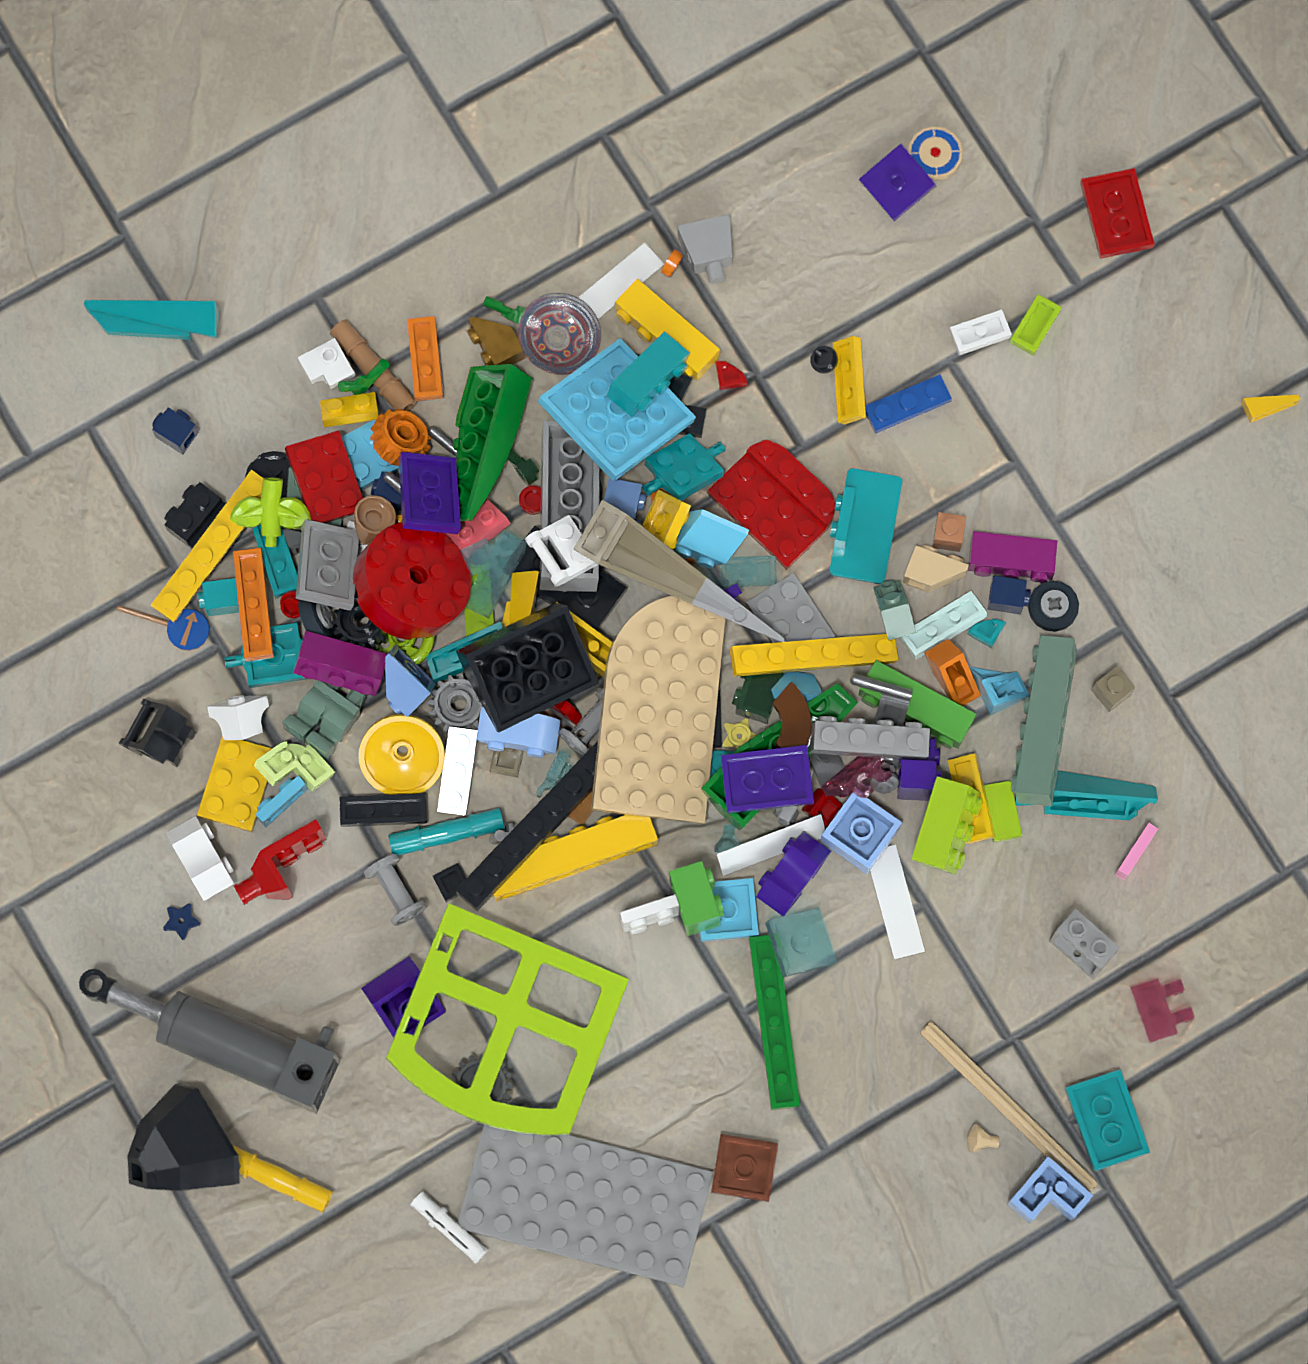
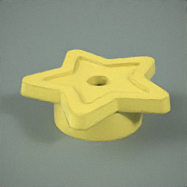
(735, 729)

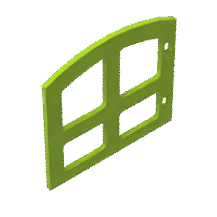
(510, 1012)

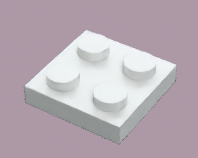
(658, 911)

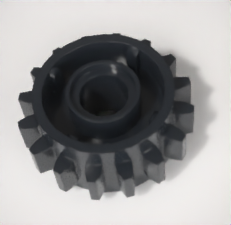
(348, 630)

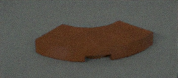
(794, 718)

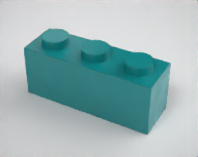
(648, 375)

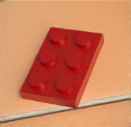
(1117, 213)
(324, 477)

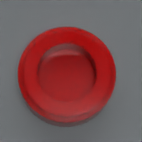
(530, 500)

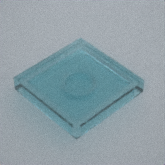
(801, 942)

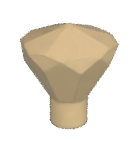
(979, 1139)

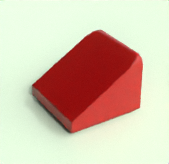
(825, 805)

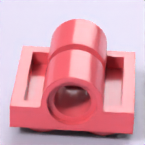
(485, 524)

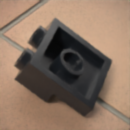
(194, 514)

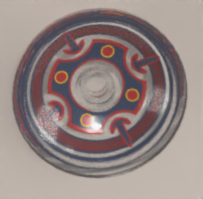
(564, 317)

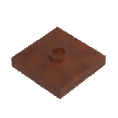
(744, 1168)

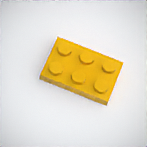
(666, 518)
(234, 785)

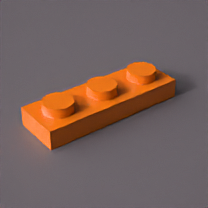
(425, 358)

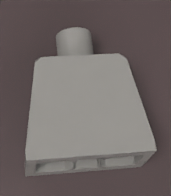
(707, 246)

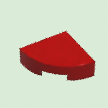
(729, 376)
(567, 711)

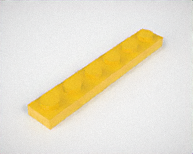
(205, 554)
(812, 654)

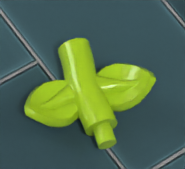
(270, 511)

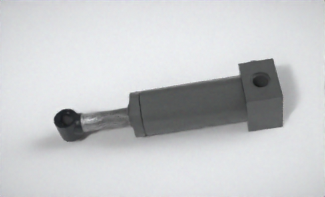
(230, 1041)

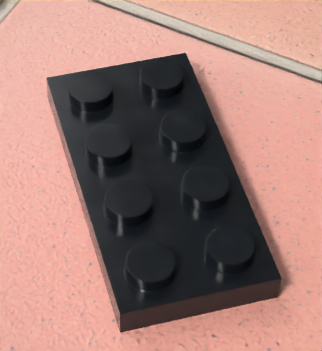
(587, 605)

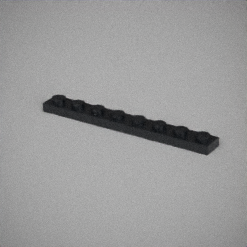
(530, 832)

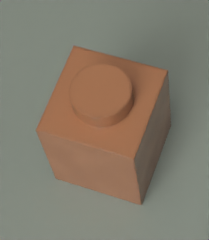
(949, 532)

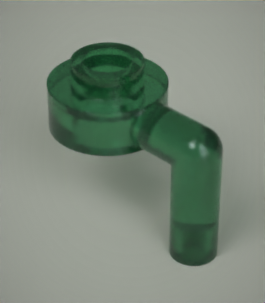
(525, 468)

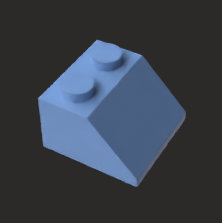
(405, 682)

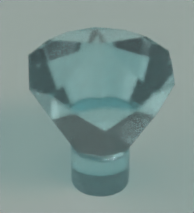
(727, 840)

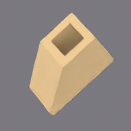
(932, 570)

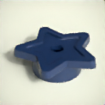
(181, 928)

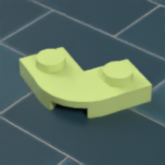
(294, 758)

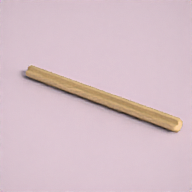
(1006, 1105)

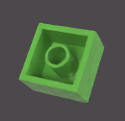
(695, 897)

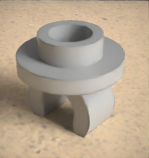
(888, 786)

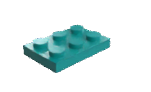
(1107, 1120)

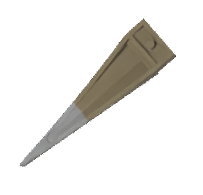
(631, 550)

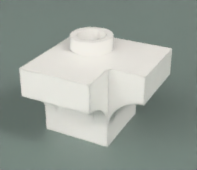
(327, 364)
(239, 716)

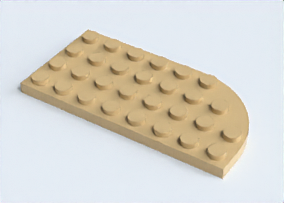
(659, 713)

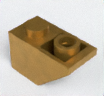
(496, 340)

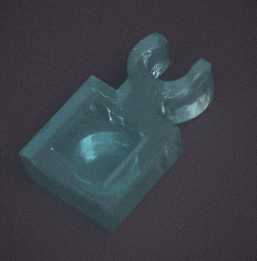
(483, 556)

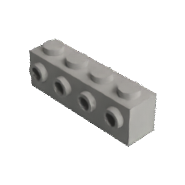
(868, 739)

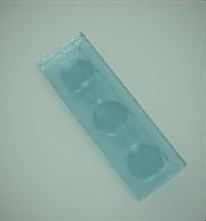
(492, 582)

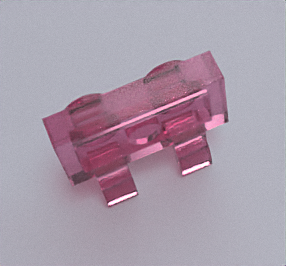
(852, 775)
(1154, 1010)

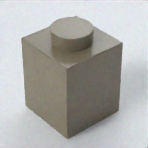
(1113, 689)

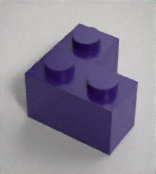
(918, 776)

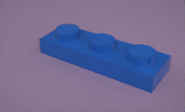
(907, 404)

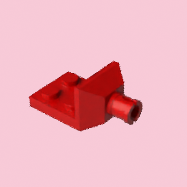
(283, 852)

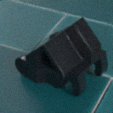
(163, 736)

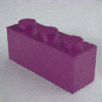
(1012, 556)
(340, 663)

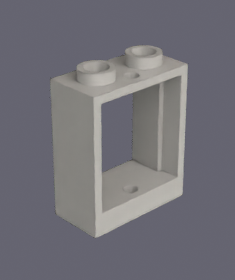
(1083, 936)

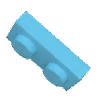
(288, 794)

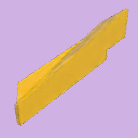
(523, 596)

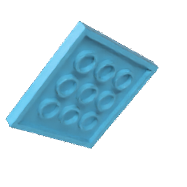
(601, 426)

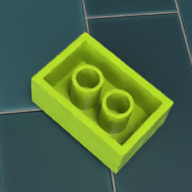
(947, 826)

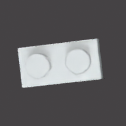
(980, 332)

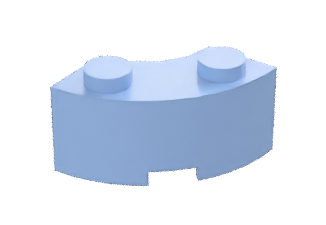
(534, 735)

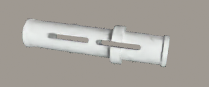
(447, 1226)

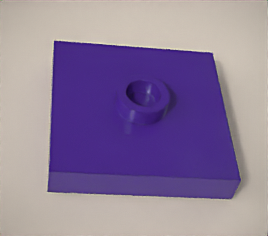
(897, 182)

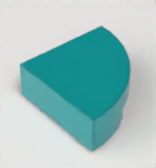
(987, 631)

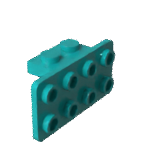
(865, 526)

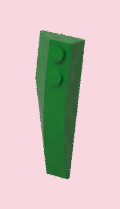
(832, 703)

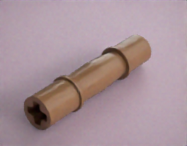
(366, 359)

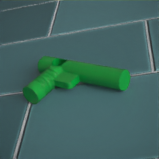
(363, 382)

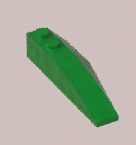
(487, 429)

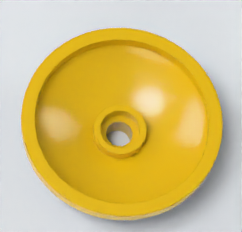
(397, 771)

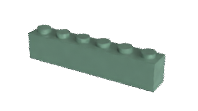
(1045, 720)

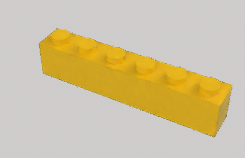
(580, 852)

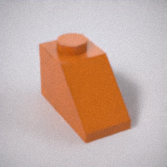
(952, 672)

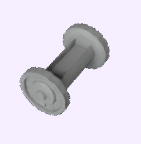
(589, 723)
(395, 889)

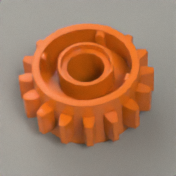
(399, 433)

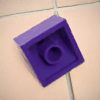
(391, 994)

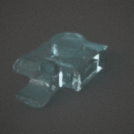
(556, 772)

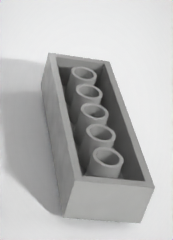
(567, 489)

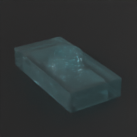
(748, 571)

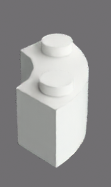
(199, 857)

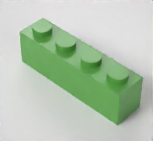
(944, 717)

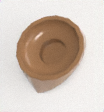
(373, 516)

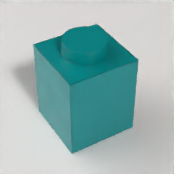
(219, 597)

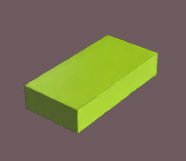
(1035, 325)
(1003, 811)

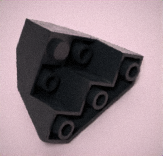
(181, 1146)

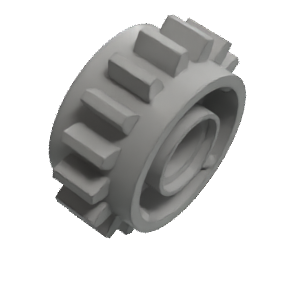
(444, 698)

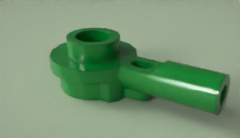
(508, 313)

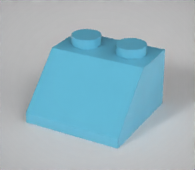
(709, 539)

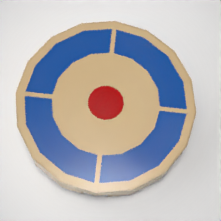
(936, 152)

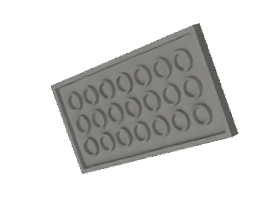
(586, 1202)

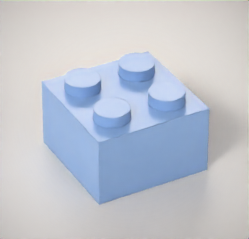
(860, 832)

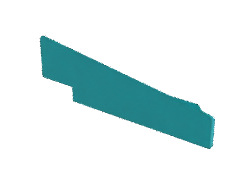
(155, 318)
(1097, 797)

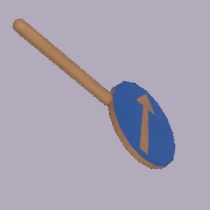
(187, 632)

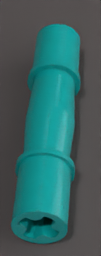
(446, 832)

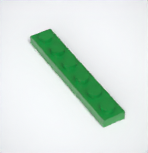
(774, 1025)

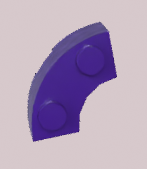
(789, 878)

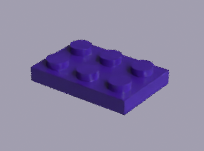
(429, 493)
(767, 779)

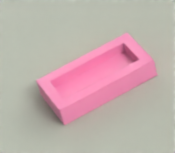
(1136, 851)

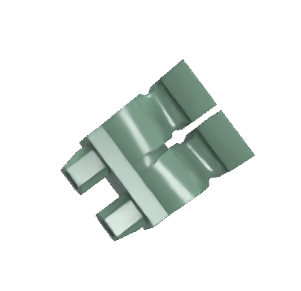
(334, 710)

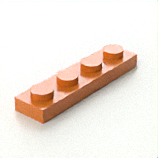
(253, 604)

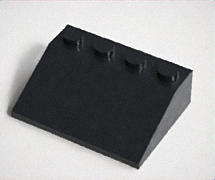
(528, 666)

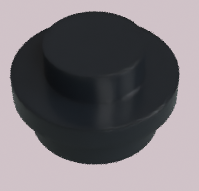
(824, 359)

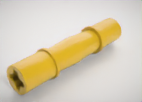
(283, 1181)

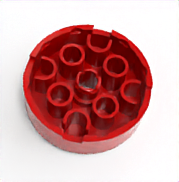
(411, 582)

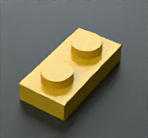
(349, 409)

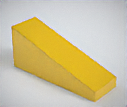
(1261, 407)

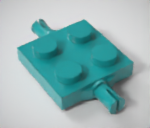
(683, 467)
(274, 670)

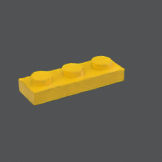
(849, 380)
(968, 772)

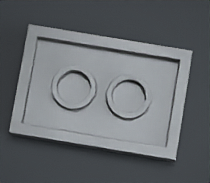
(327, 565)
(790, 612)

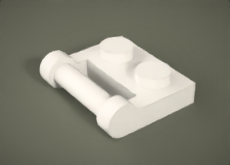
(563, 537)

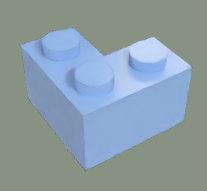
(1050, 1185)

